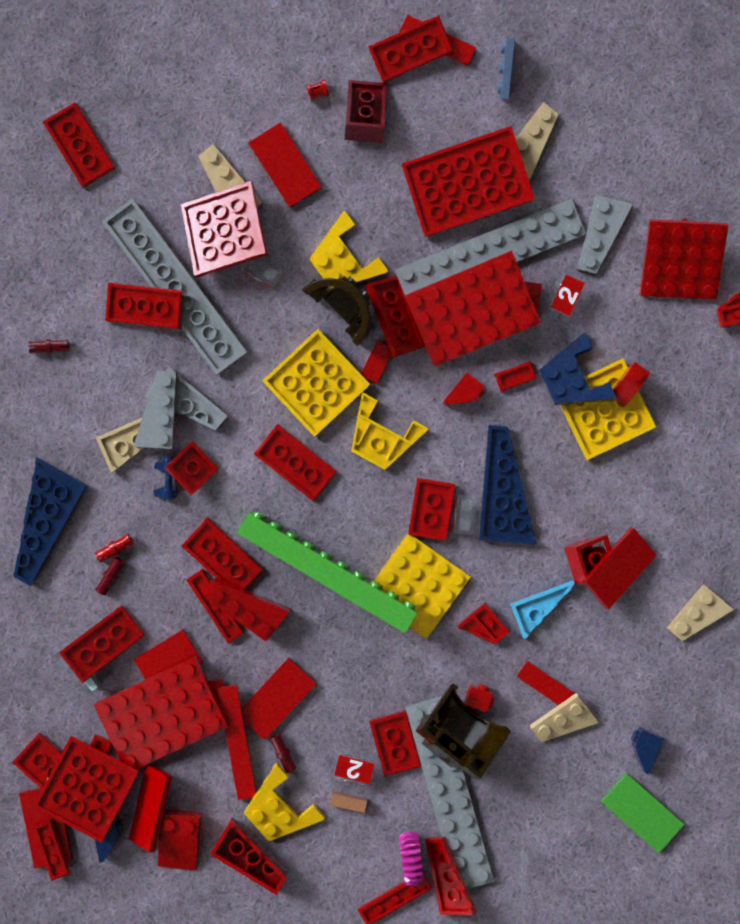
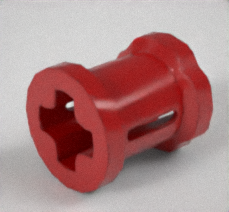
(317, 90)

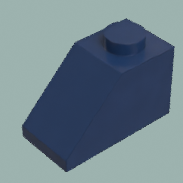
(646, 747)
(111, 838)

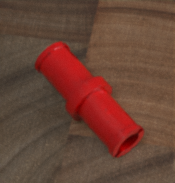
(114, 548)

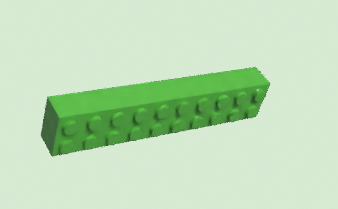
(327, 571)

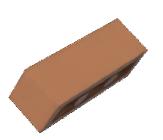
(348, 801)

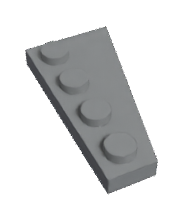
(603, 226)
(195, 405)
(159, 414)

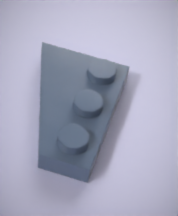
(505, 68)

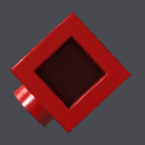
(479, 697)

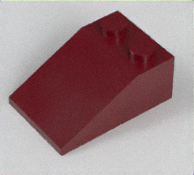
(365, 111)

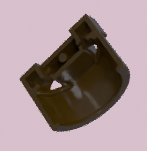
(346, 301)
(461, 735)

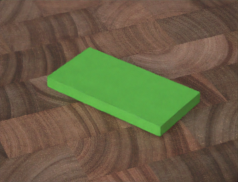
(642, 812)

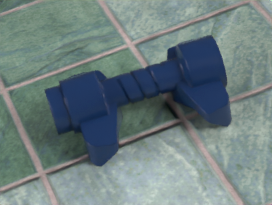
(168, 491)

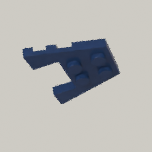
(566, 381)

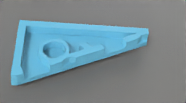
(534, 608)

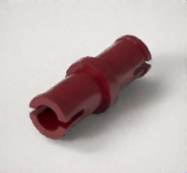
(48, 346)
(109, 576)
(282, 753)

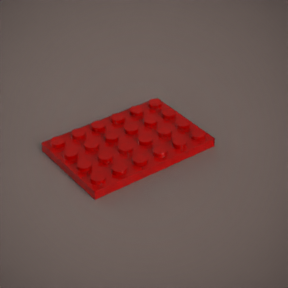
(468, 181)
(473, 308)
(161, 714)

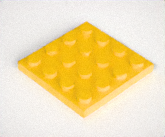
(316, 382)
(607, 423)
(423, 579)

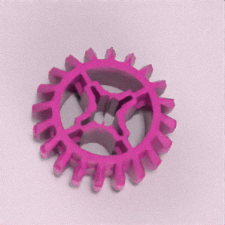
(411, 858)

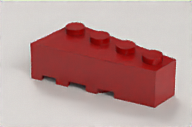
(250, 610)
(248, 858)

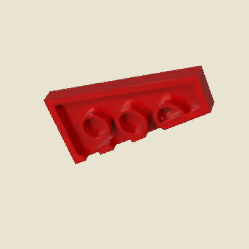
(448, 883)

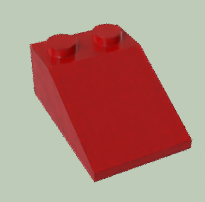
(179, 839)

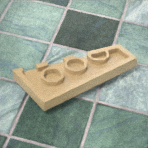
(534, 136)

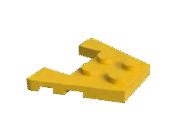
(334, 259)
(377, 442)
(272, 814)

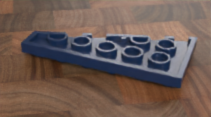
(503, 498)
(47, 512)

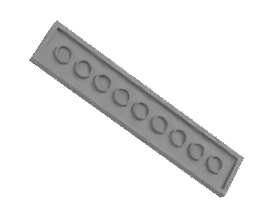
(524, 237)
(164, 270)
(452, 805)

